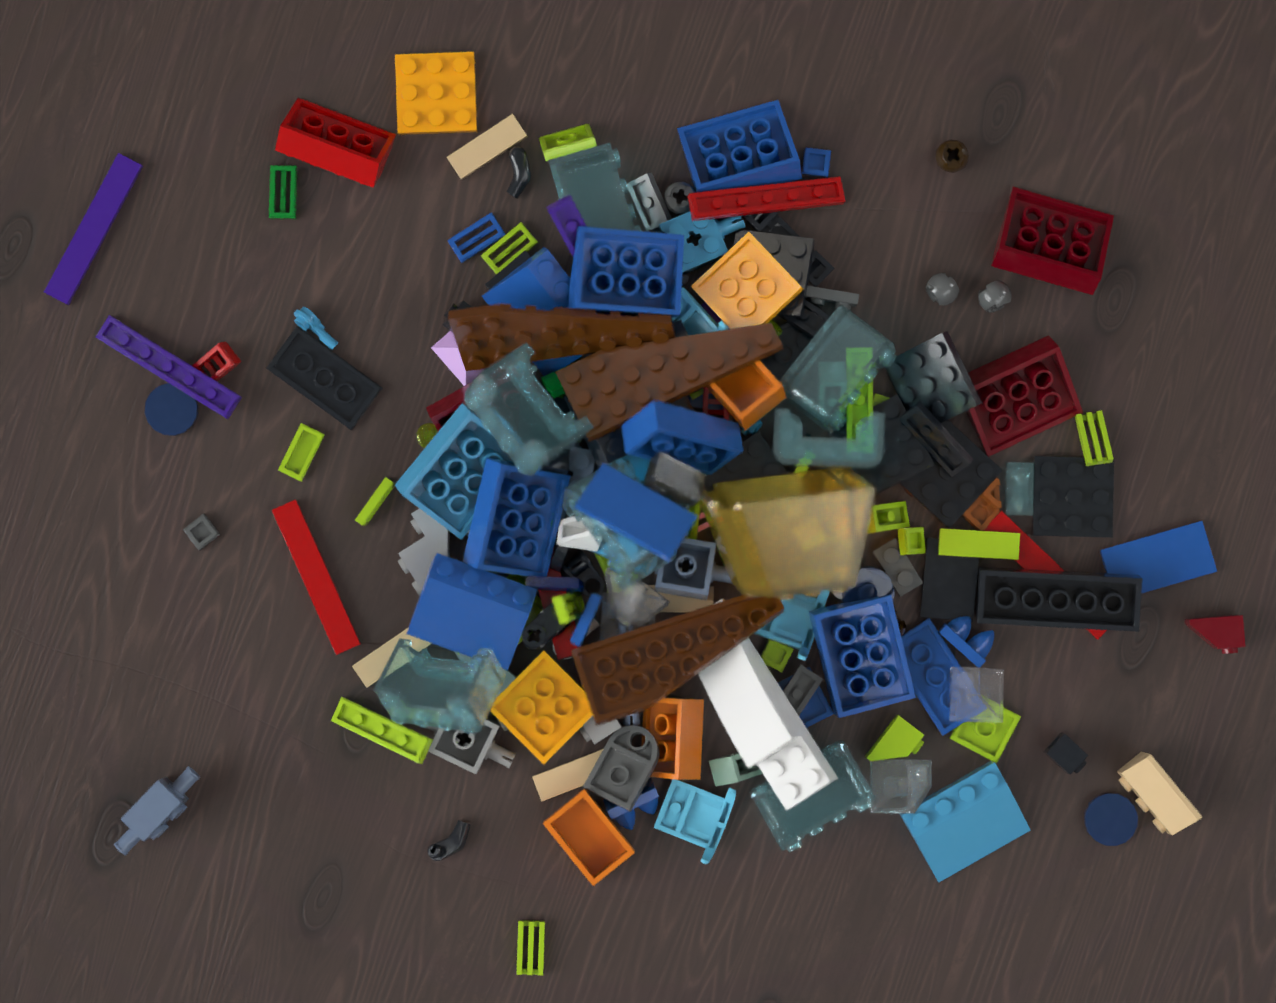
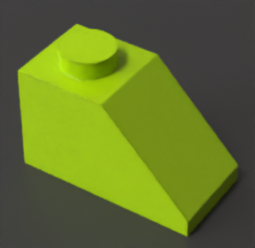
(888, 517)
(896, 741)

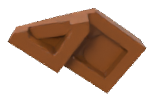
(985, 507)

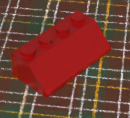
(334, 142)

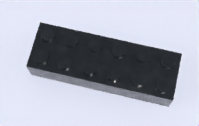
(1059, 599)

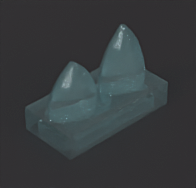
(1019, 488)

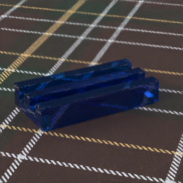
(555, 583)

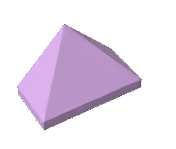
(448, 352)

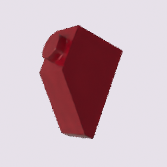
(1220, 632)

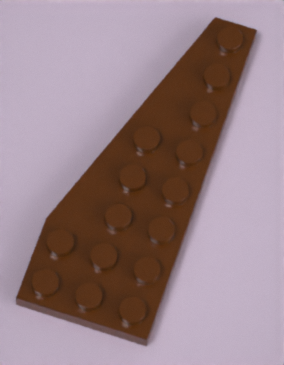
(496, 330)
(623, 381)
(651, 662)

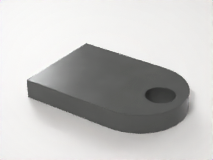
(624, 769)

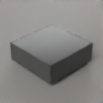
(201, 532)

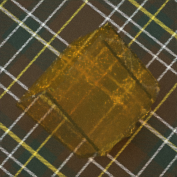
(791, 530)

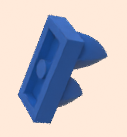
(976, 648)
(646, 802)

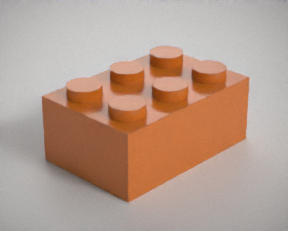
(748, 393)
(589, 836)

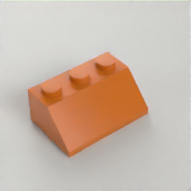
(678, 731)

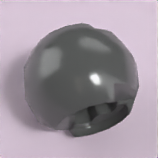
(674, 189)
(942, 289)
(994, 296)

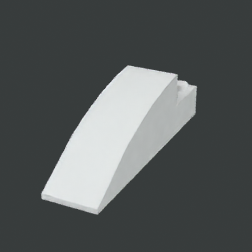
(766, 725)

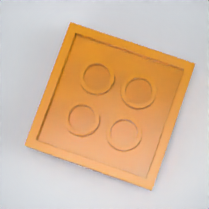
(435, 93)
(747, 285)
(543, 707)

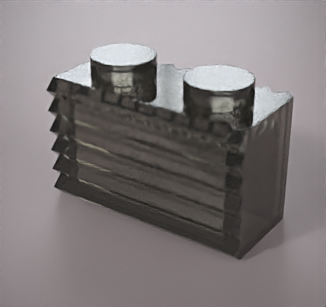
(674, 480)

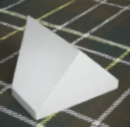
(575, 535)

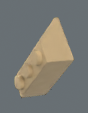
(1157, 794)

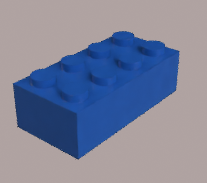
(683, 434)

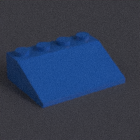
(741, 149)
(627, 272)
(539, 284)
(514, 519)
(471, 610)
(862, 655)

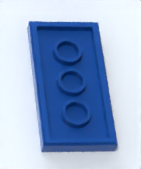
(636, 512)
(1163, 557)
(929, 669)

